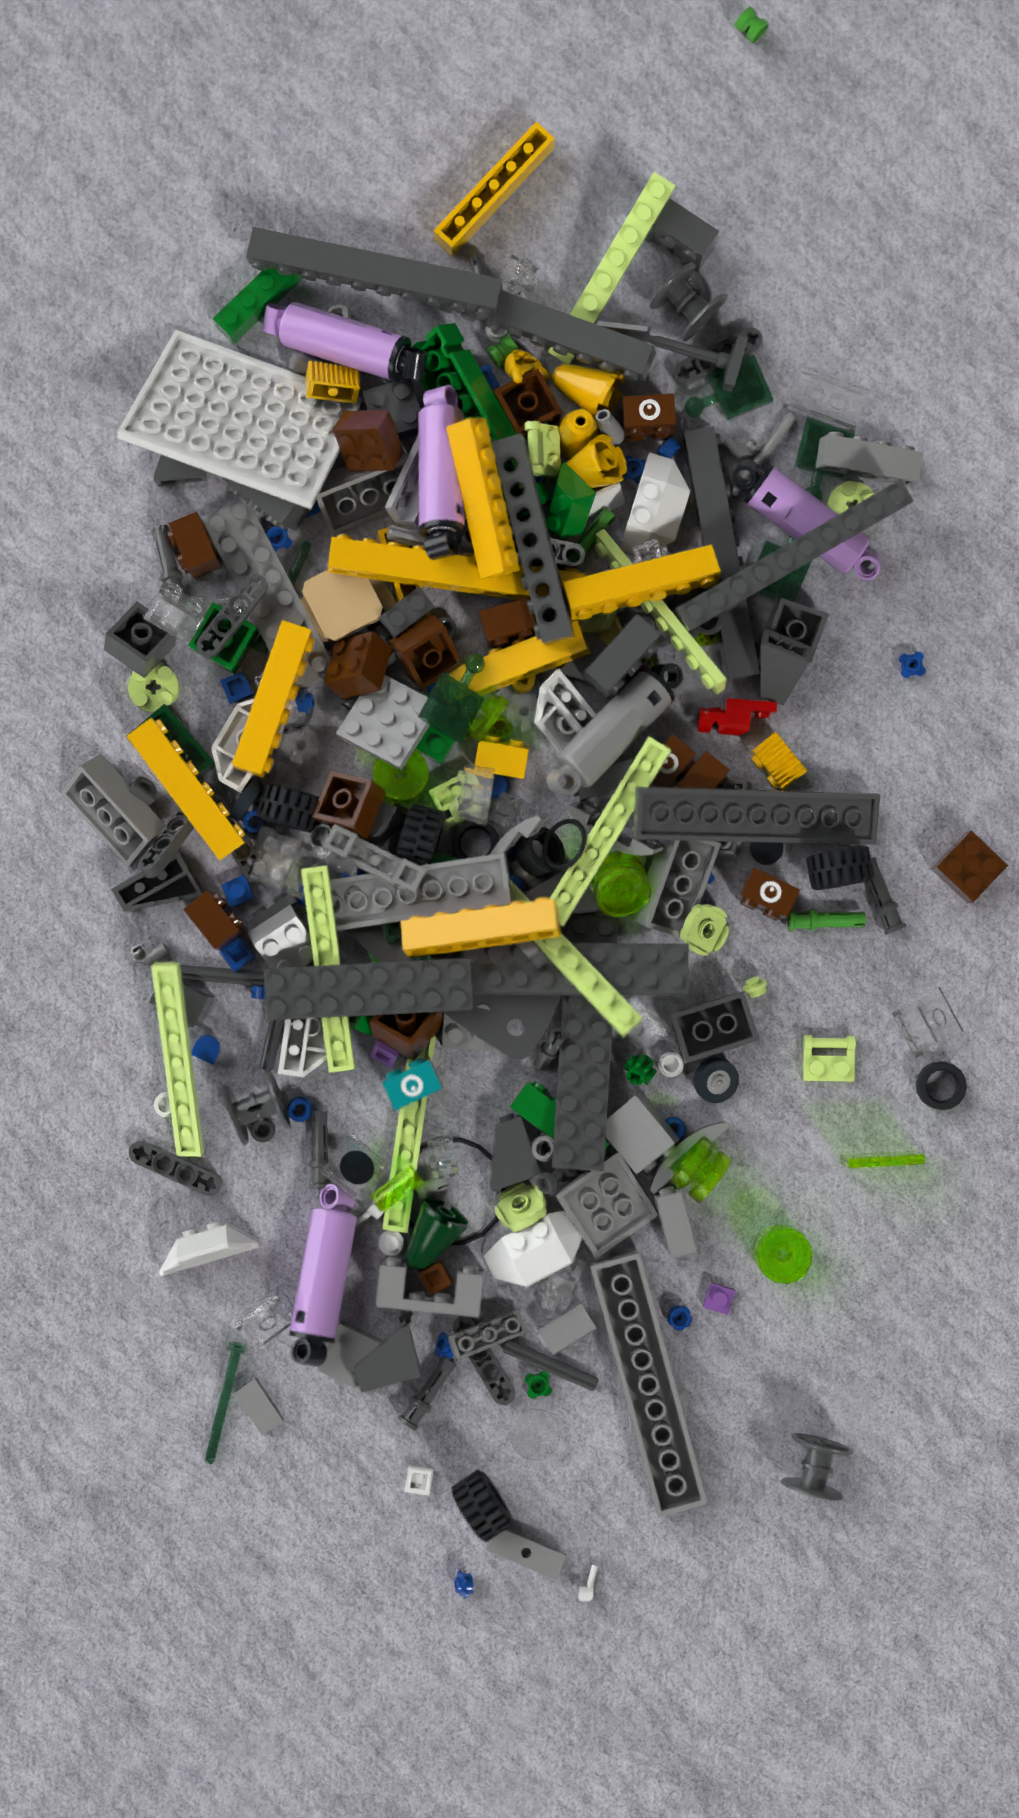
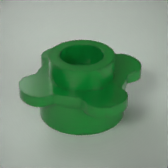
(535, 1391)

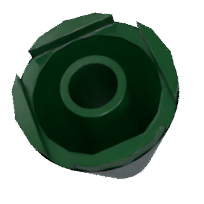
(433, 1232)

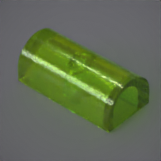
(397, 1188)

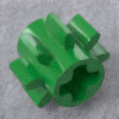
(640, 1069)

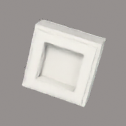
(419, 1480)

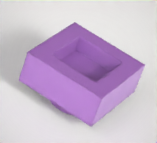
(384, 1054)
(719, 1298)

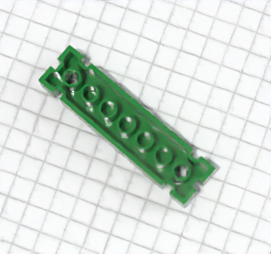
(457, 367)

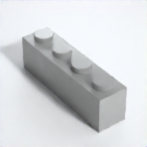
(869, 459)

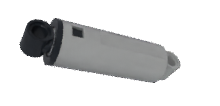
(615, 728)

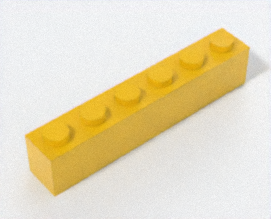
(494, 189)
(482, 498)
(641, 582)
(524, 660)
(273, 698)
(185, 788)
(481, 927)

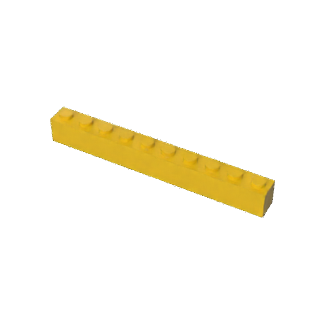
(414, 567)

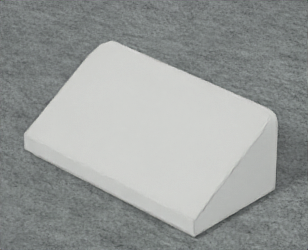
(607, 497)

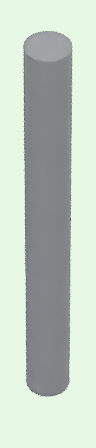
(767, 449)

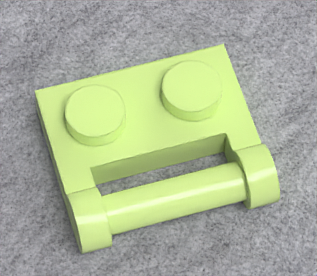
(543, 448)
(825, 1066)

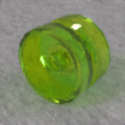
(403, 790)
(621, 885)
(703, 1171)
(793, 1264)

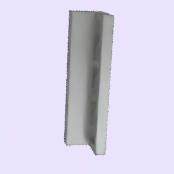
(408, 509)

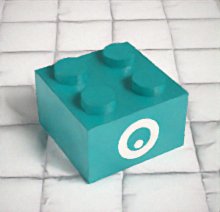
(412, 1084)

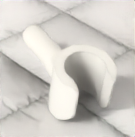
(373, 1210)
(586, 1592)

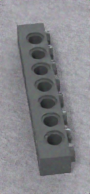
(561, 628)

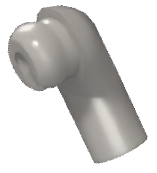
(147, 956)

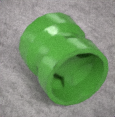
(751, 25)
(499, 353)

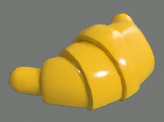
(521, 363)

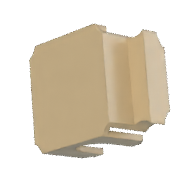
(344, 604)

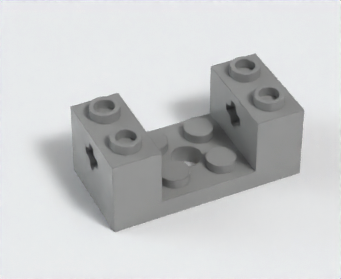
(393, 1285)

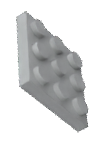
(386, 723)
(606, 1205)

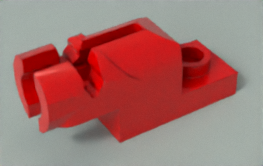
(734, 717)

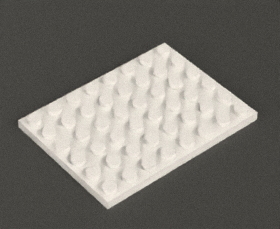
(236, 419)

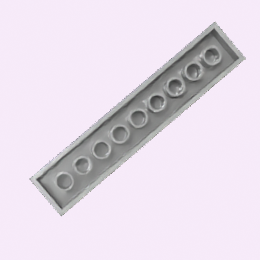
(648, 1383)

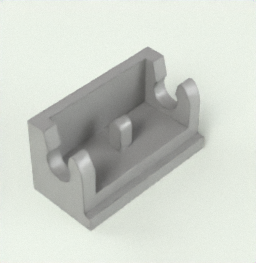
(568, 1329)

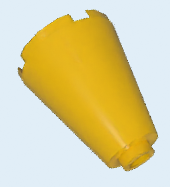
(589, 387)
(576, 431)
(599, 462)

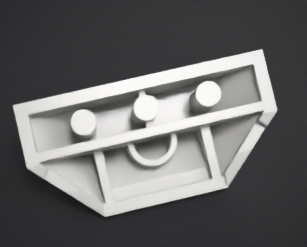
(657, 504)
(561, 710)
(227, 744)
(302, 1047)
(207, 1246)
(535, 1250)

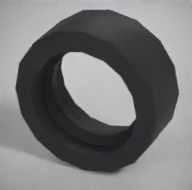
(466, 826)
(528, 860)
(957, 1097)

